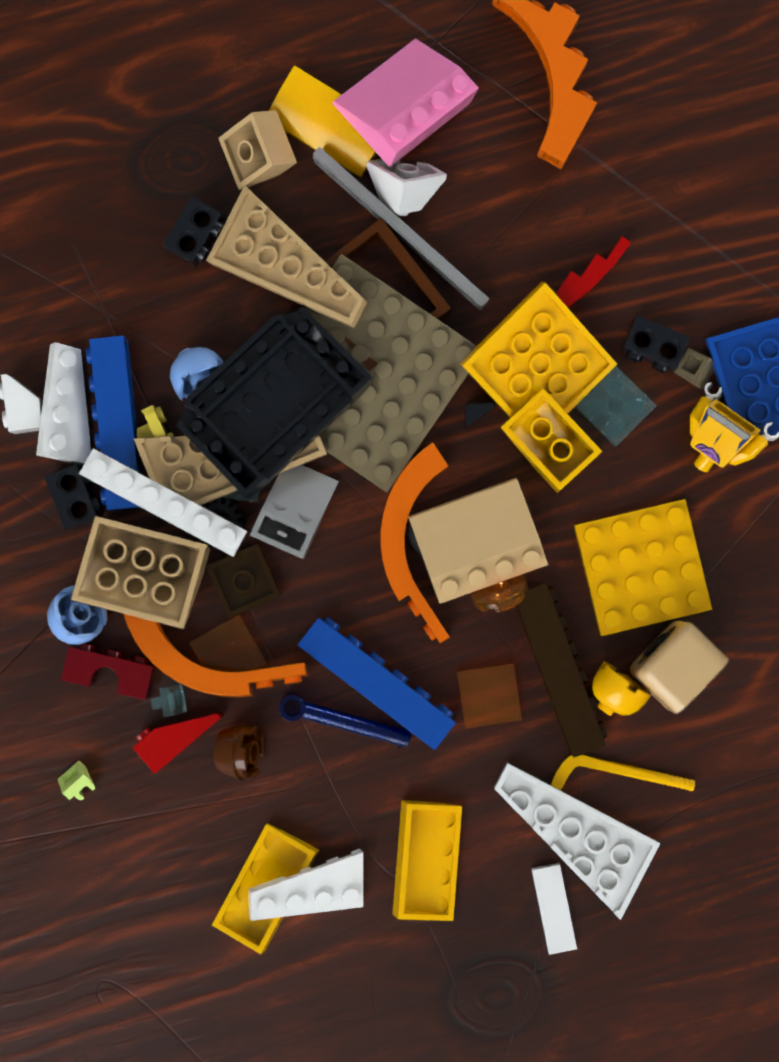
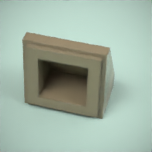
(695, 368)

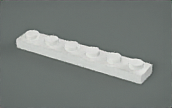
(163, 502)

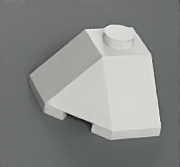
(405, 186)

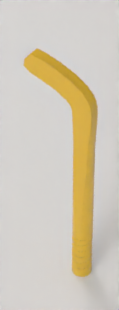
(570, 763)

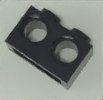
(186, 229)
(656, 337)
(67, 500)

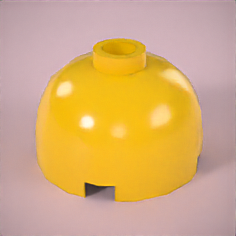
(617, 691)

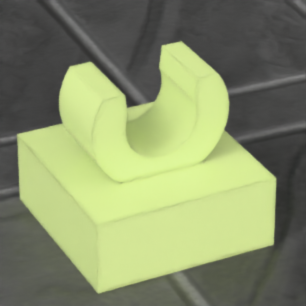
(75, 780)

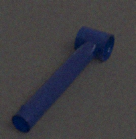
(345, 721)

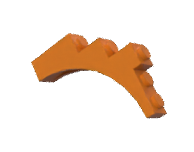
(563, 67)

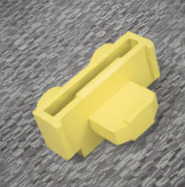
(154, 427)

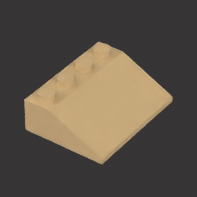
(478, 540)
(140, 572)

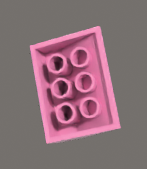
(406, 100)

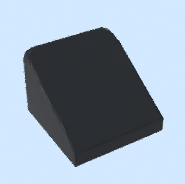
(476, 411)

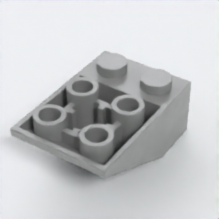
(294, 510)

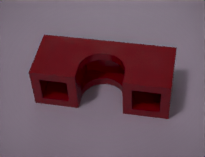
(134, 674)

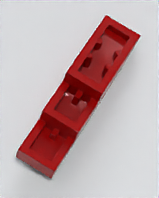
(577, 287)

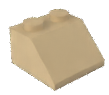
(257, 148)

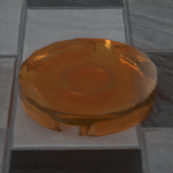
(501, 595)

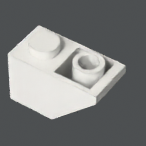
(21, 406)

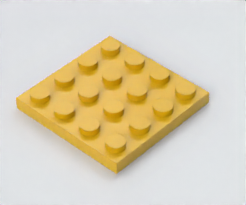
(538, 349)
(642, 567)

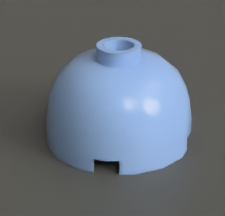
(192, 368)
(73, 620)

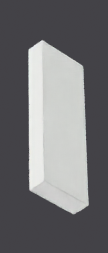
(554, 908)

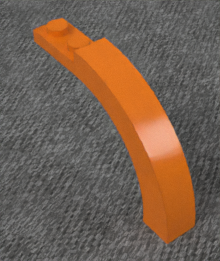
(406, 489)
(171, 662)

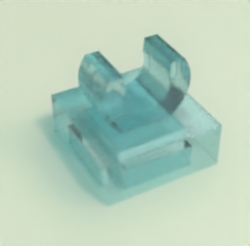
(170, 700)

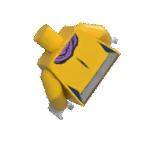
(723, 434)

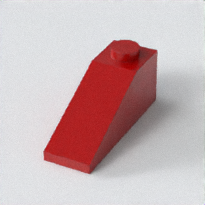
(168, 740)

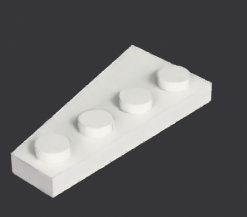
(64, 409)
(312, 890)

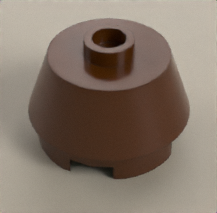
(238, 751)

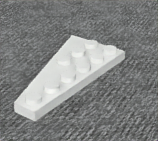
(593, 844)

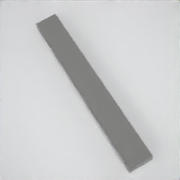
(400, 229)

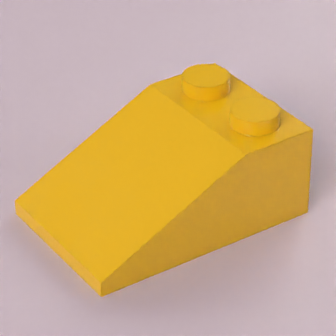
(550, 440)

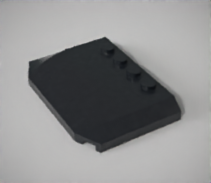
(272, 399)

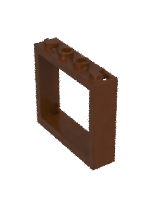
(405, 261)

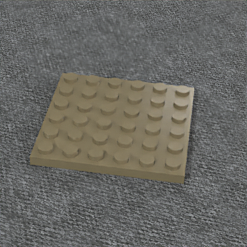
(411, 382)

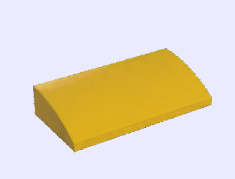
(310, 116)
(272, 857)
(427, 861)

